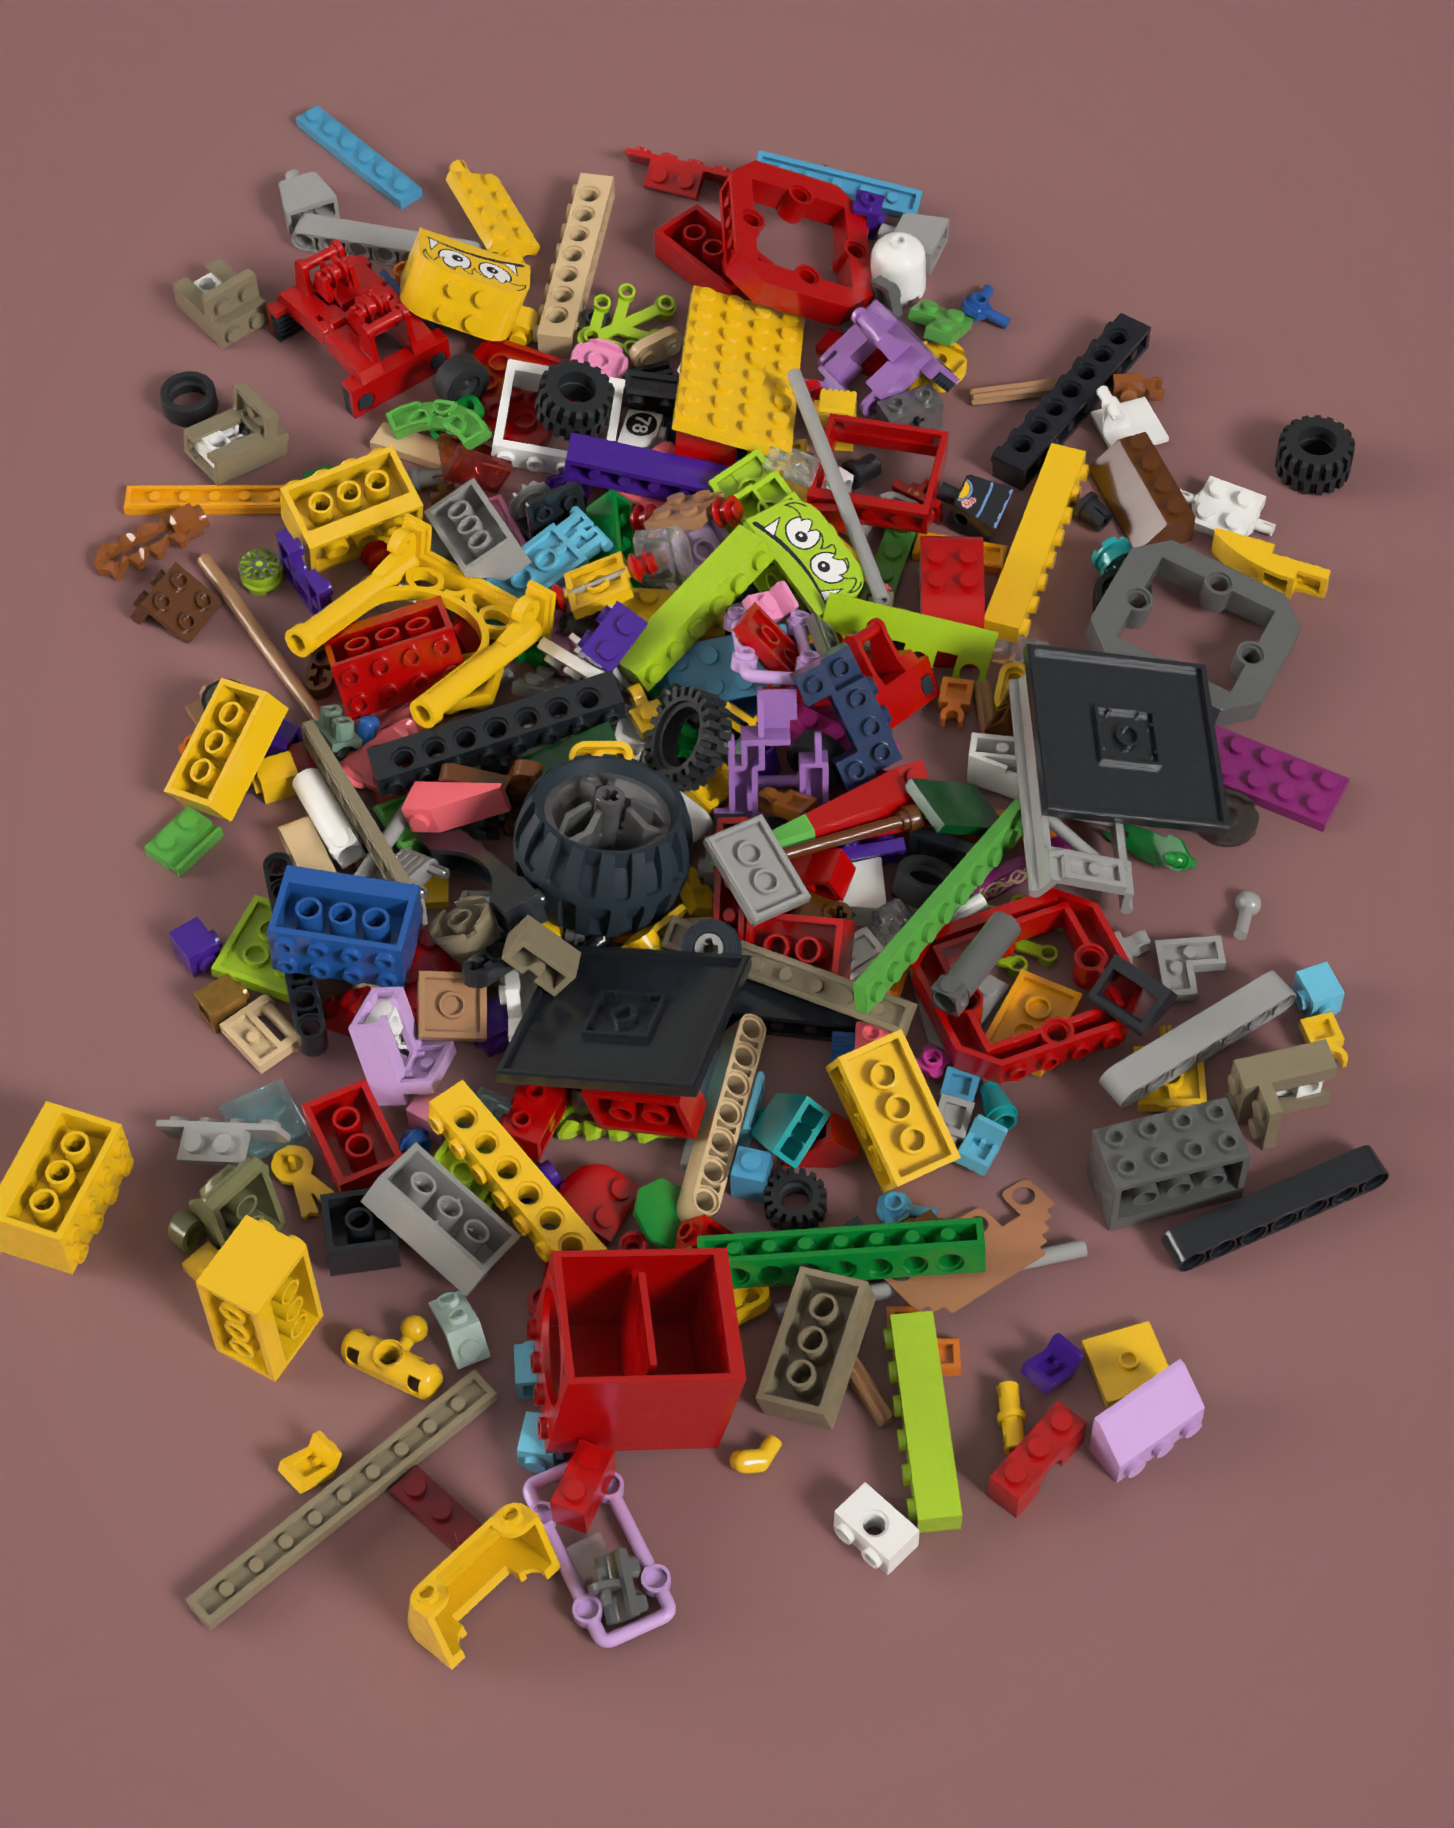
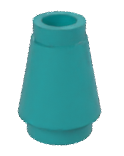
(998, 1106)

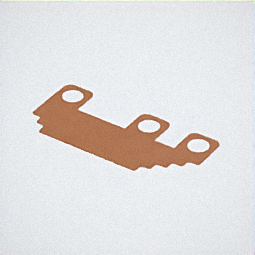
(1007, 1252)

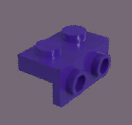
(612, 638)

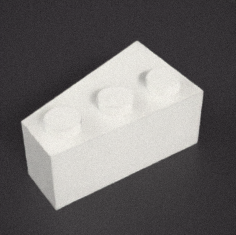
(993, 764)

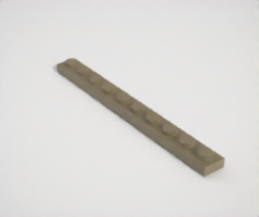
(341, 1500)

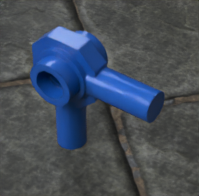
(979, 308)

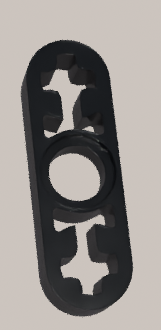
(485, 966)

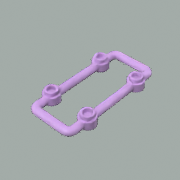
(745, 660)
(587, 1608)

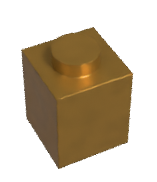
(220, 1000)

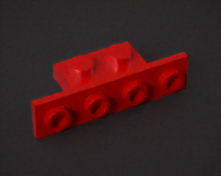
(675, 176)

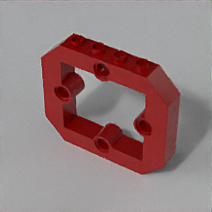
(794, 198)
(1033, 1050)

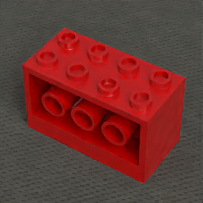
(393, 656)

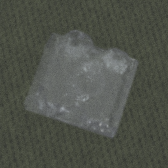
(672, 555)

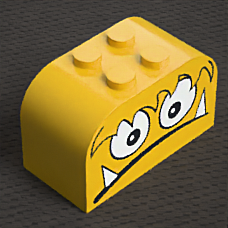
(463, 286)

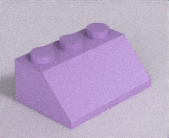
(1147, 1422)

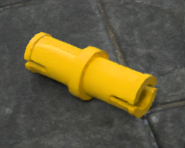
(1011, 1416)

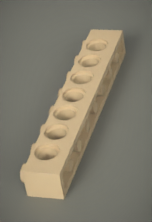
(575, 264)

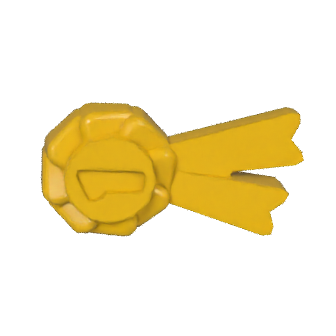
(294, 1167)

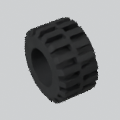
(576, 382)
(1315, 455)

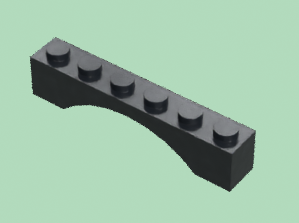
(464, 857)

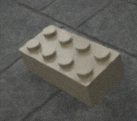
(816, 1348)

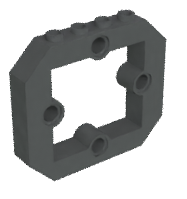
(1218, 588)

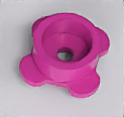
(936, 1069)

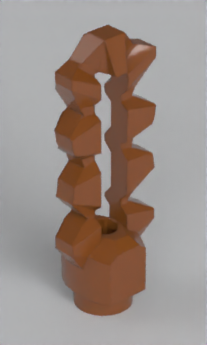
(185, 524)

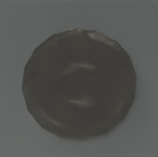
(1242, 820)

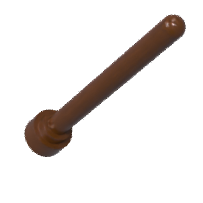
(908, 819)

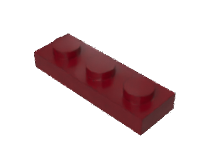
(434, 1508)

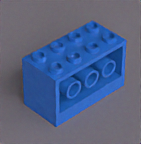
(345, 927)

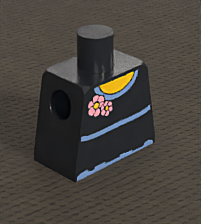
(975, 505)

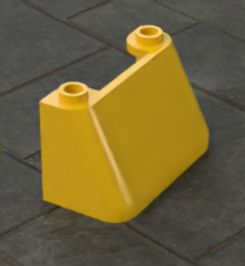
(504, 1545)

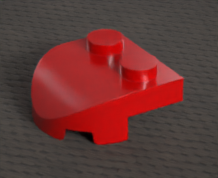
(599, 1198)

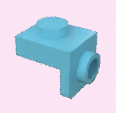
(981, 1145)

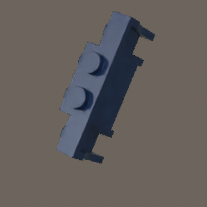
(857, 709)

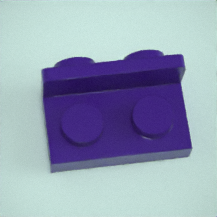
(889, 848)

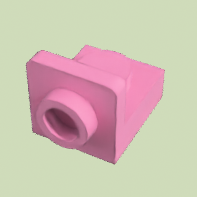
(776, 602)

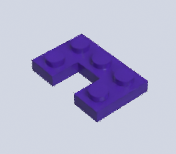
(308, 584)

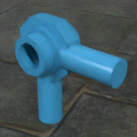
(897, 1207)

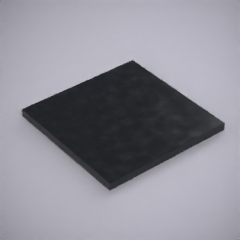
(1125, 739)
(628, 1022)

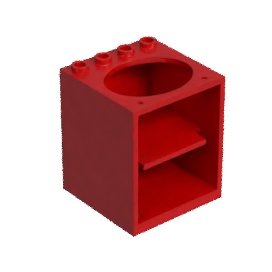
(636, 1349)

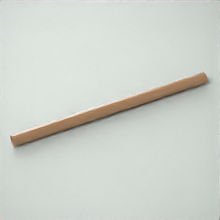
(259, 637)

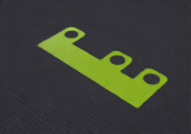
(916, 630)

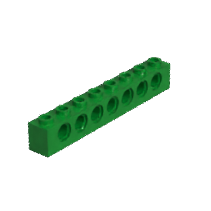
(854, 1251)

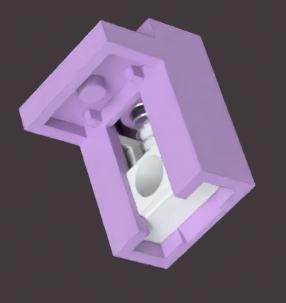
(389, 1049)

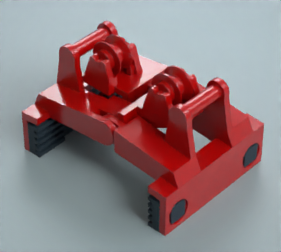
(355, 302)

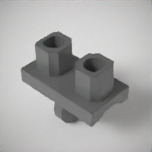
(616, 1586)

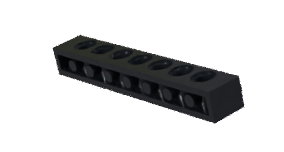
(1069, 401)
(506, 720)

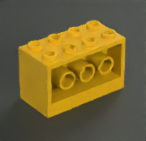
(348, 507)
(892, 1111)
(62, 1186)
(260, 1297)

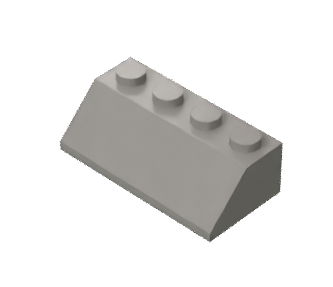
(476, 534)

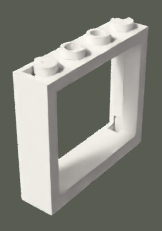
(533, 457)

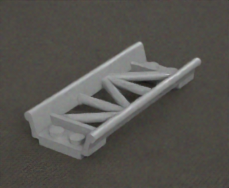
(1051, 864)

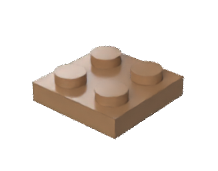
(450, 1008)

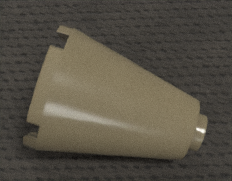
(466, 929)

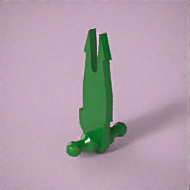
(1157, 848)

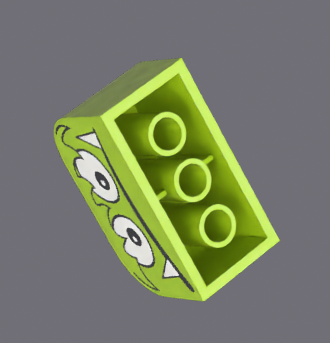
(806, 555)

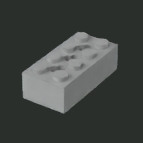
(440, 1218)

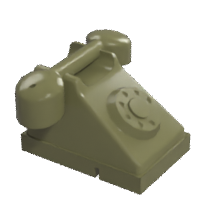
(224, 1204)

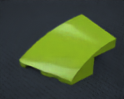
(752, 485)

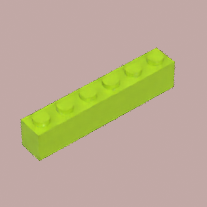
(695, 606)
(924, 1421)

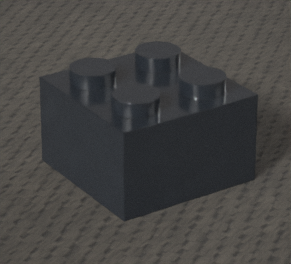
(356, 1236)

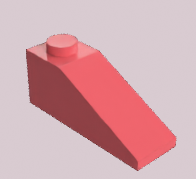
(449, 805)

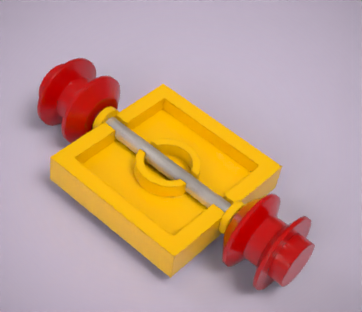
(602, 583)

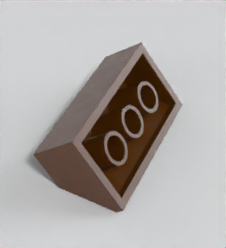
(1142, 493)

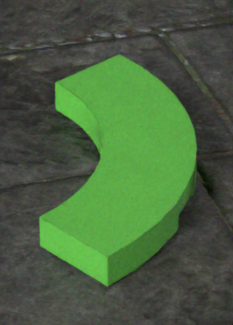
(439, 416)

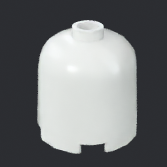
(902, 261)

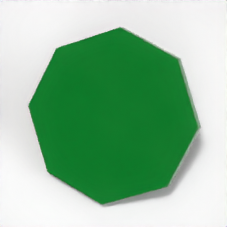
(657, 1212)

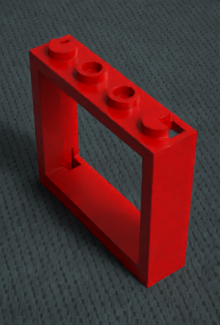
(891, 436)

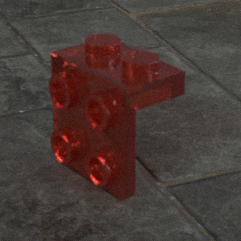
(462, 464)

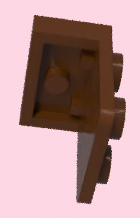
(177, 603)

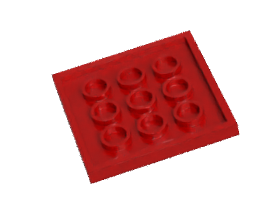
(521, 418)

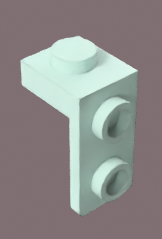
(460, 1329)

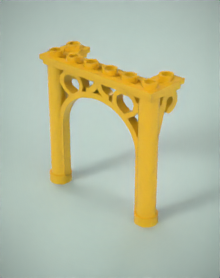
(412, 560)

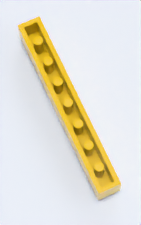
(1035, 543)

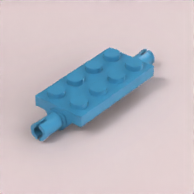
(709, 669)

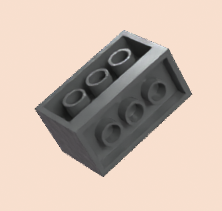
(1168, 1163)

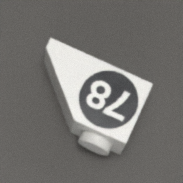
(643, 429)

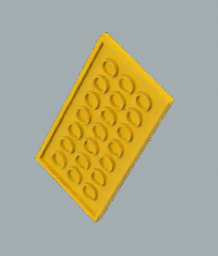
(736, 372)

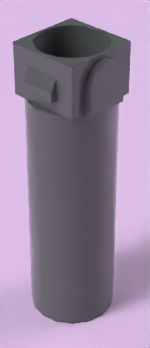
(960, 982)

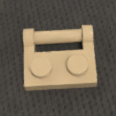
(255, 1039)

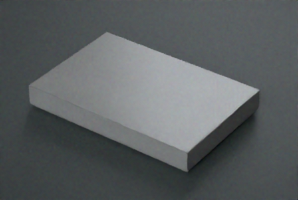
(756, 870)

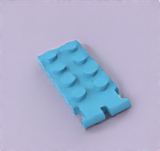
(555, 553)

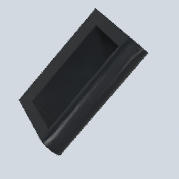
(1117, 967)

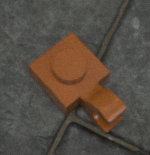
(1134, 386)
(786, 805)

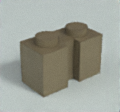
(543, 953)

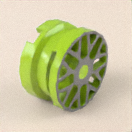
(260, 571)

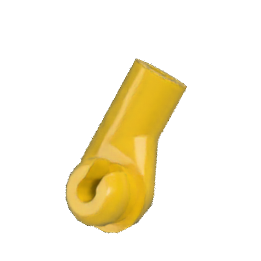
(758, 1459)

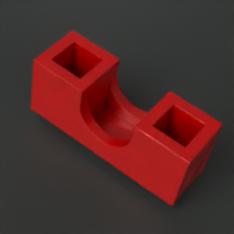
(1022, 1472)

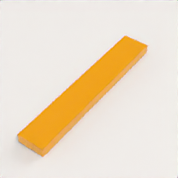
(211, 498)

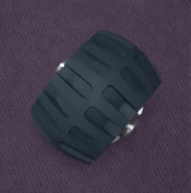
(604, 844)

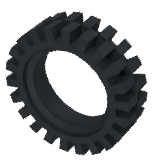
(709, 743)

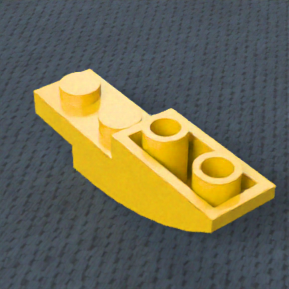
(1256, 560)

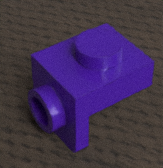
(870, 205)
(1053, 1365)

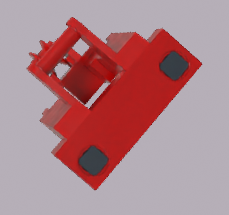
(901, 677)

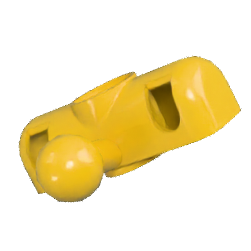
(376, 1352)

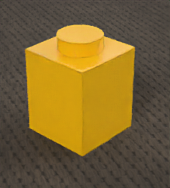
(275, 777)

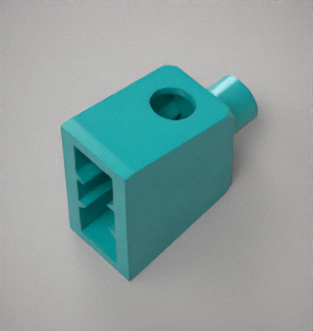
(789, 1126)

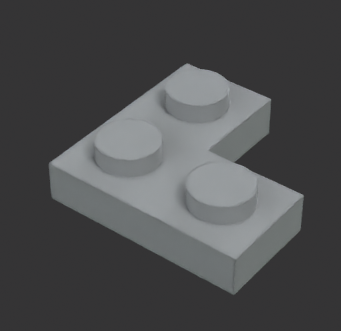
(1183, 957)

